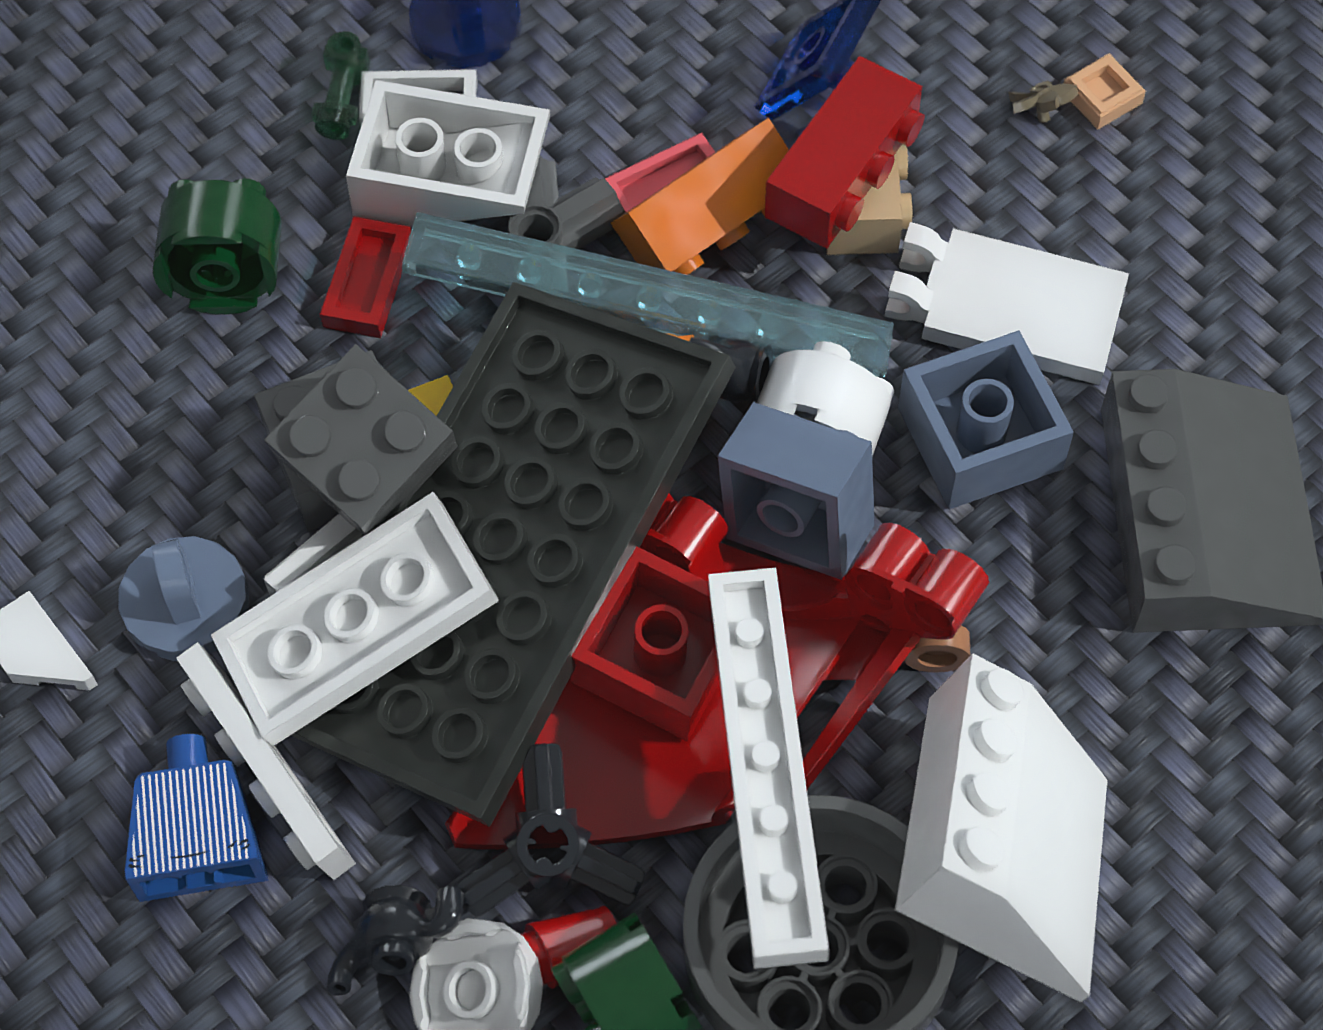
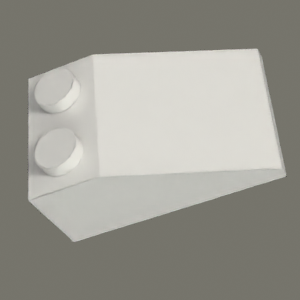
(443, 155)

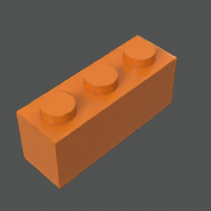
(704, 203)

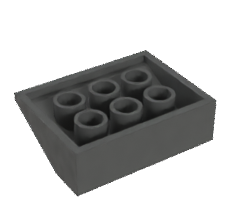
(1209, 504)

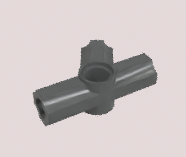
(566, 220)

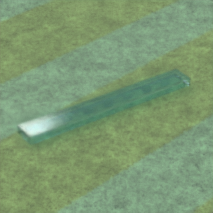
(638, 292)

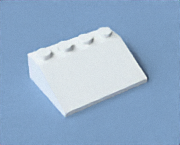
(1006, 829)

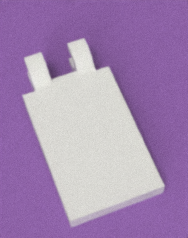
(997, 287)

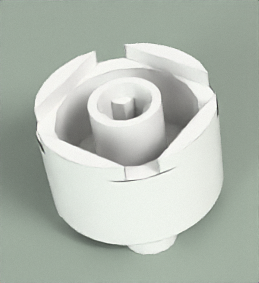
(828, 390)

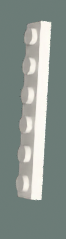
(767, 770)

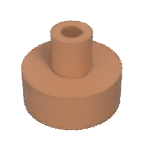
(940, 655)

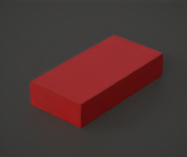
(366, 277)

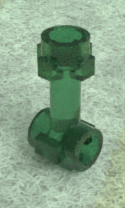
(346, 62)

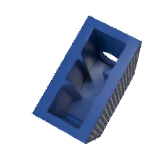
(191, 827)

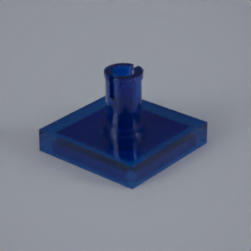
(816, 56)

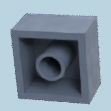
(984, 419)
(797, 489)

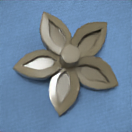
(1043, 97)

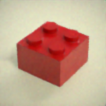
(652, 645)

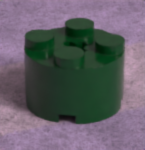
(217, 244)
(623, 982)

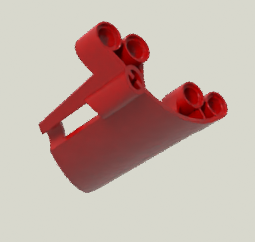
(648, 783)

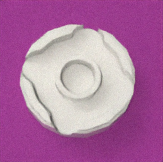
(477, 980)

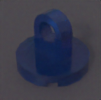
(465, 30)

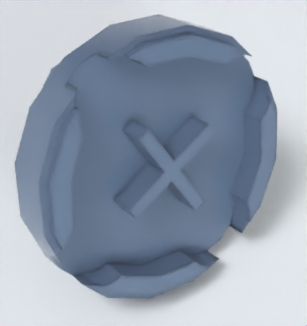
(181, 595)

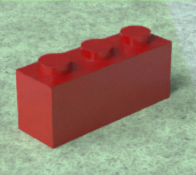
(844, 152)

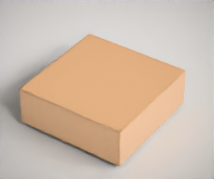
(1105, 91)

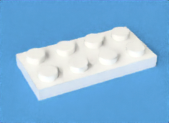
(353, 619)

